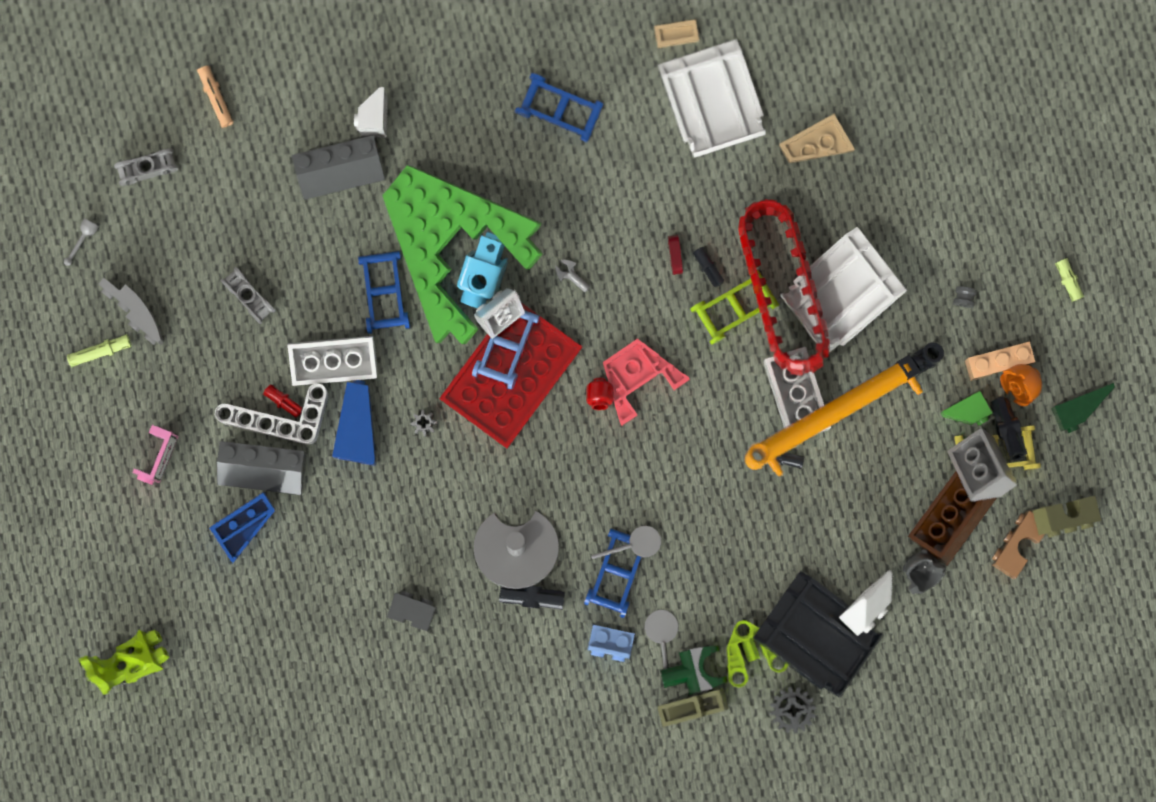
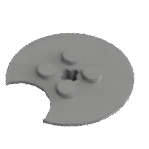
(517, 554)

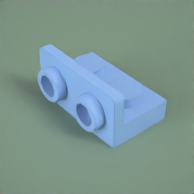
(611, 642)

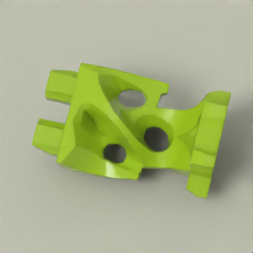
(139, 663)

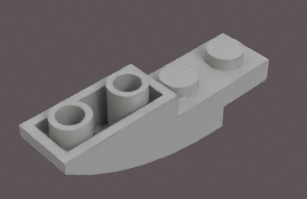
(140, 314)

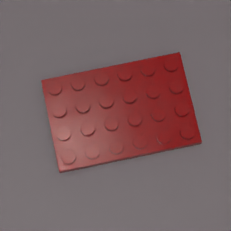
(489, 402)

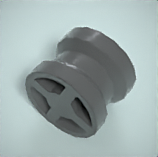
(965, 297)

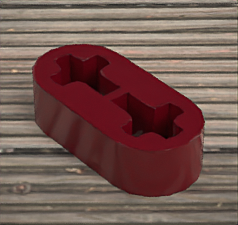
(675, 254)

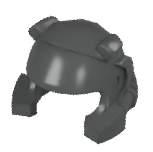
(923, 572)

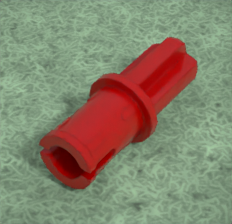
(283, 400)

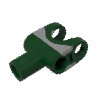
(692, 671)

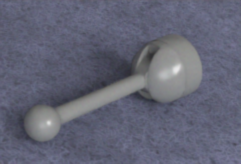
(87, 228)

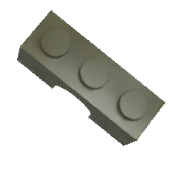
(1053, 519)

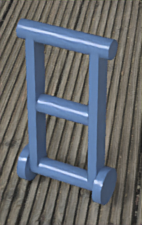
(511, 378)

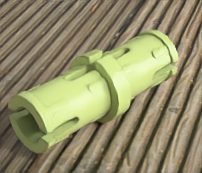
(1069, 279)

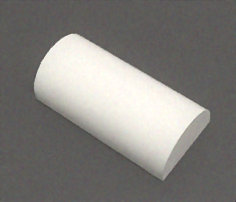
(332, 360)

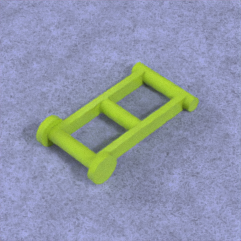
(719, 335)

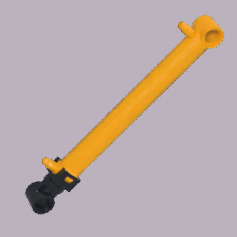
(901, 373)

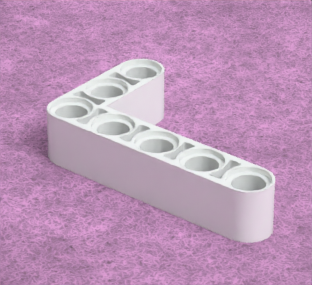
(278, 422)

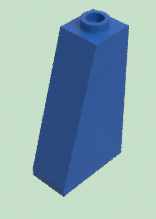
(355, 428)

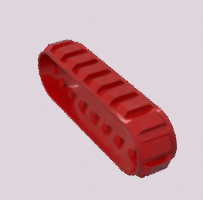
(784, 214)

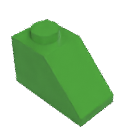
(969, 411)

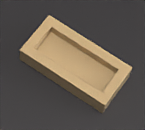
(676, 33)

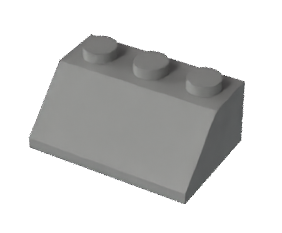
(982, 466)

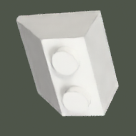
(372, 115)

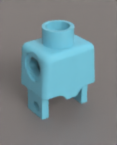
(486, 262)

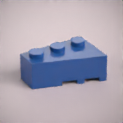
(242, 524)

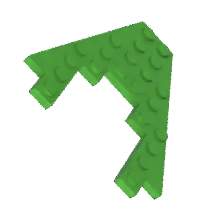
(425, 219)

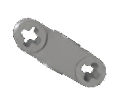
(134, 166)
(257, 305)

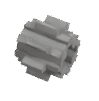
(419, 419)

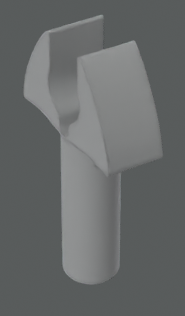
(572, 275)

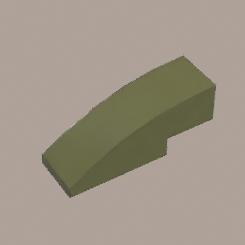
(693, 707)

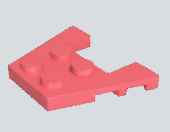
(632, 369)

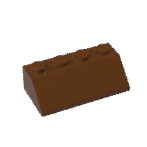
(949, 521)

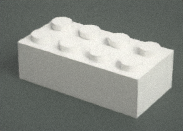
(793, 394)

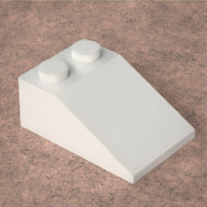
(499, 312)
(869, 605)

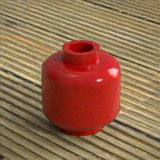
(599, 394)

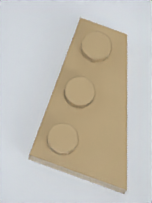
(817, 141)

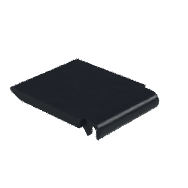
(813, 639)

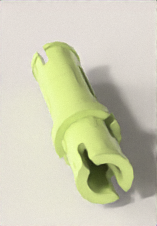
(99, 350)

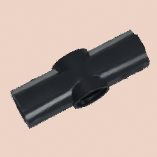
(1008, 429)
(533, 597)

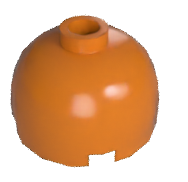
(1022, 382)

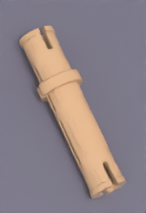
(205, 74)

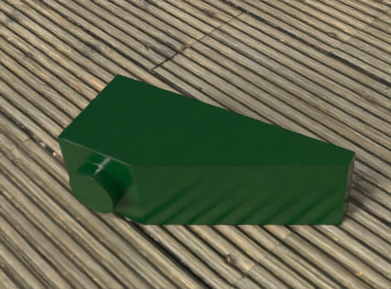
(1078, 410)

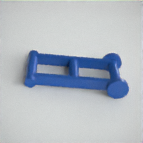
(539, 81)
(370, 321)
(592, 597)

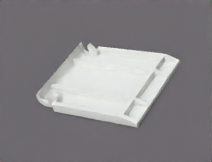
(713, 98)
(851, 287)

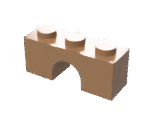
(1008, 559)

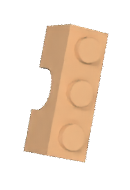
(999, 360)

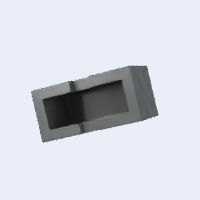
(406, 608)

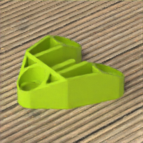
(734, 658)

